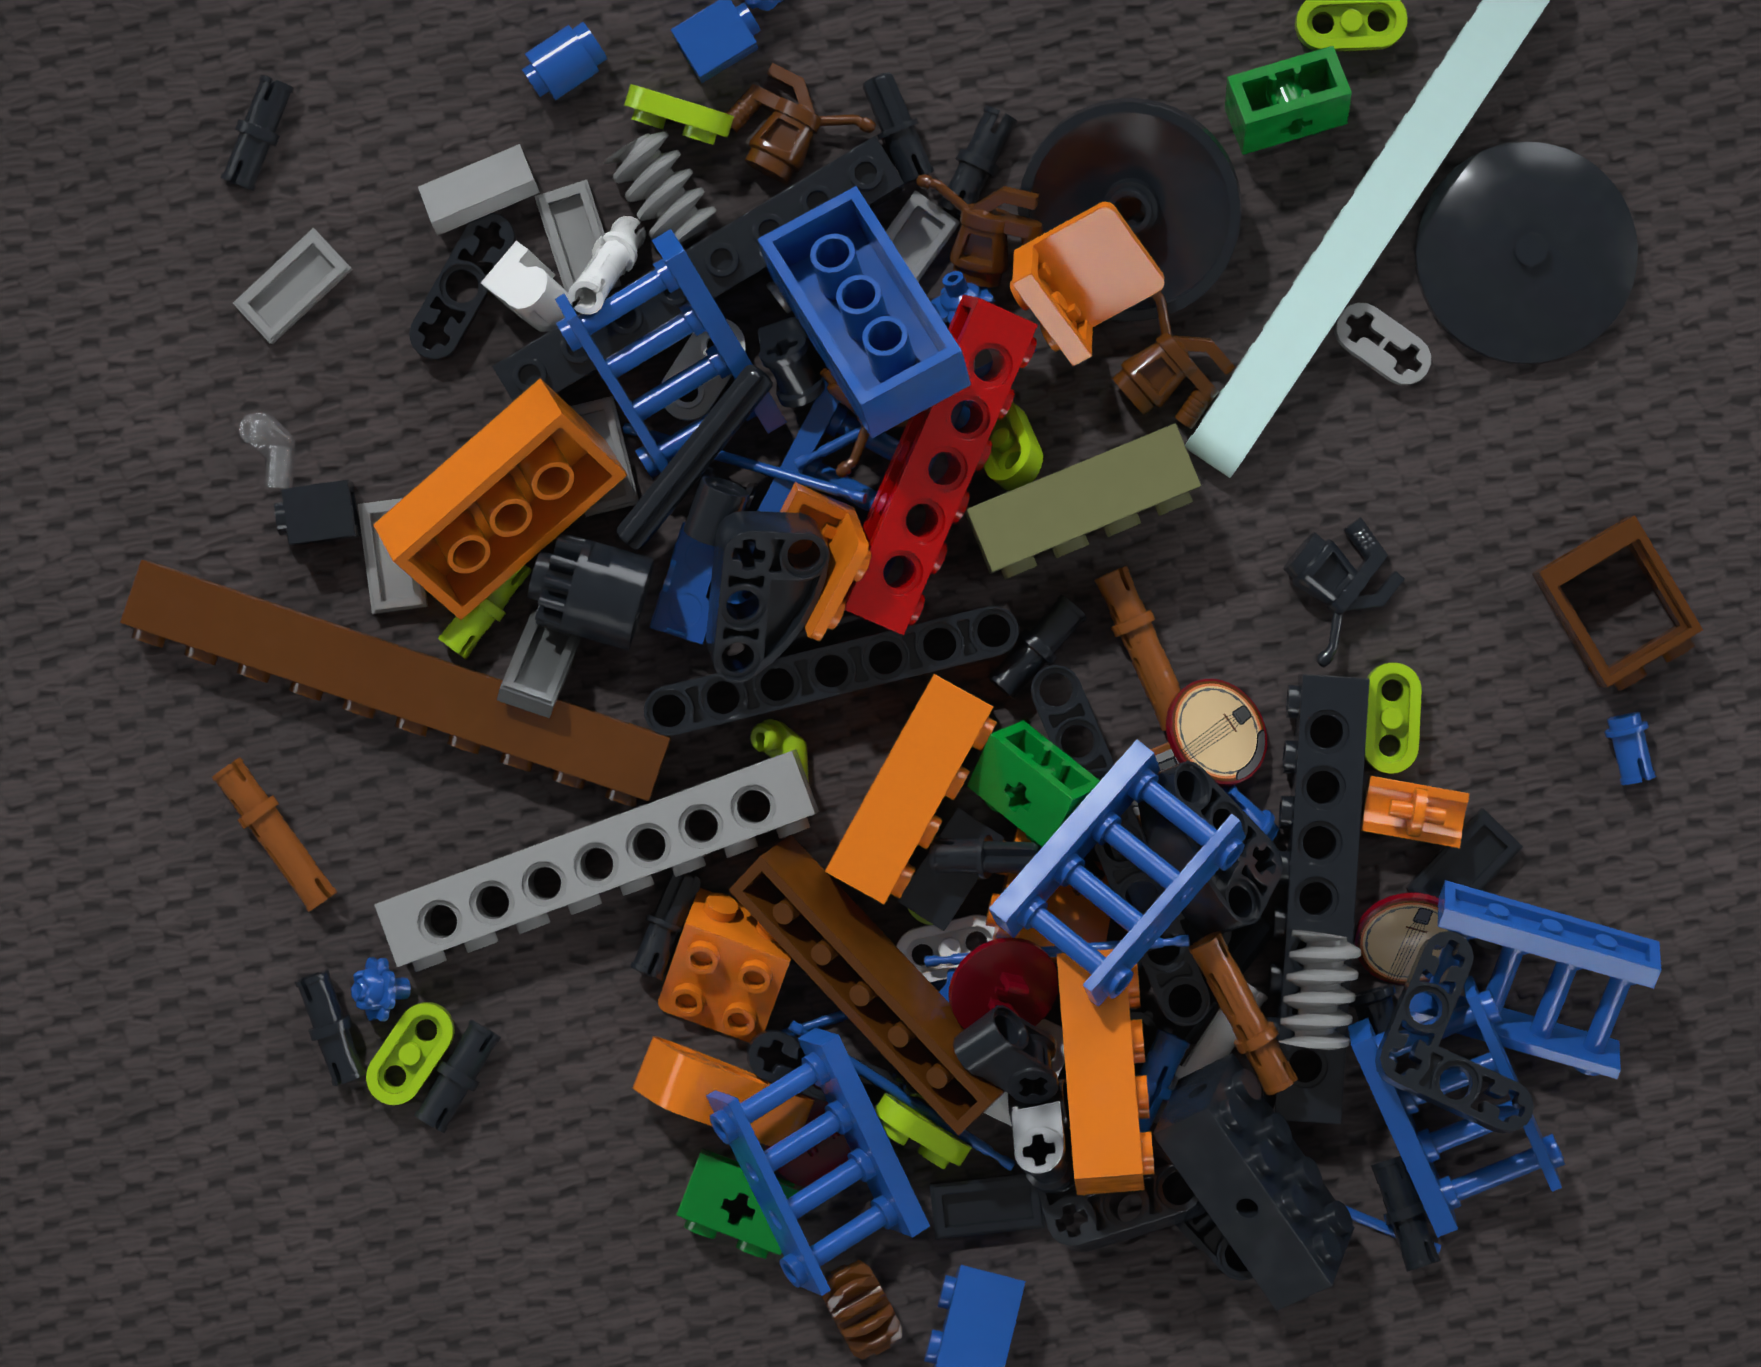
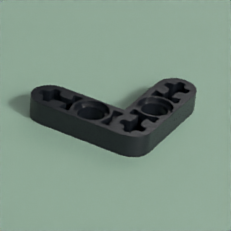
(1431, 1058)

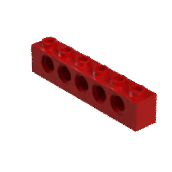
(907, 479)

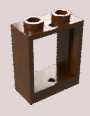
(1669, 644)

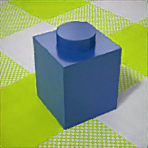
(717, 37)

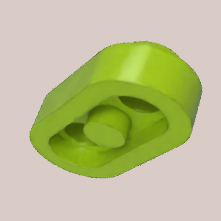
(1350, 24)
(699, 121)
(1014, 451)
(1393, 718)
(410, 1052)
(904, 1123)

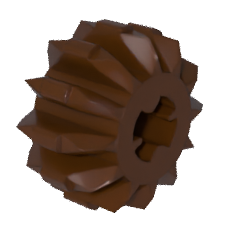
(861, 1310)

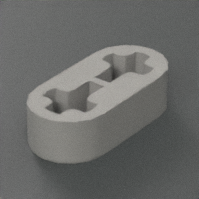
(1391, 333)

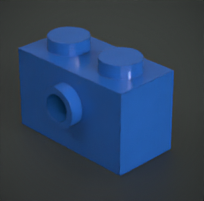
(977, 1320)

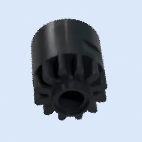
(591, 590)

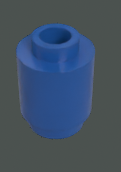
(563, 61)

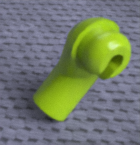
(776, 739)

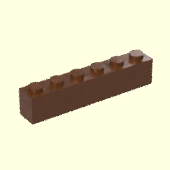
(864, 977)

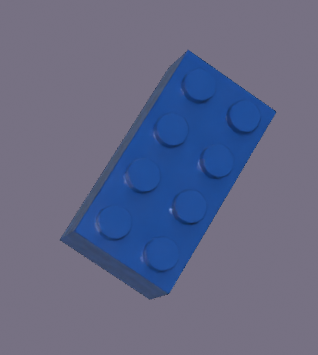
(864, 312)

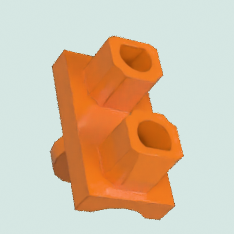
(1414, 811)

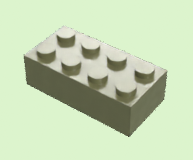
(1082, 499)

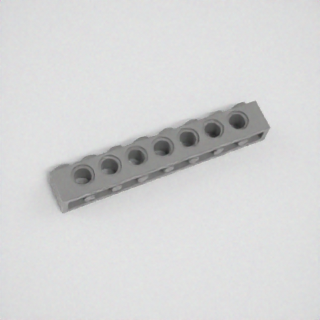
(408, 915)

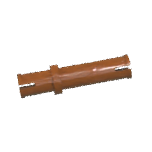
(1140, 639)
(274, 833)
(1252, 1031)

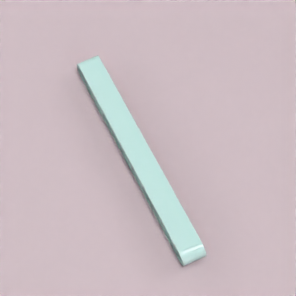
(1362, 231)

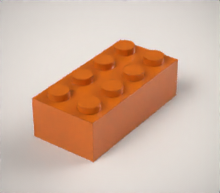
(499, 499)
(909, 788)
(1102, 1084)

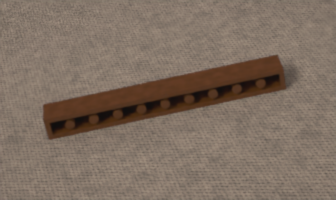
(391, 679)

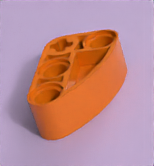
(682, 1077)

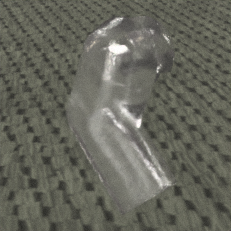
(274, 443)

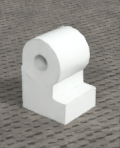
(526, 288)

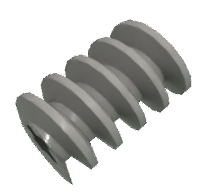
(661, 188)
(1320, 991)

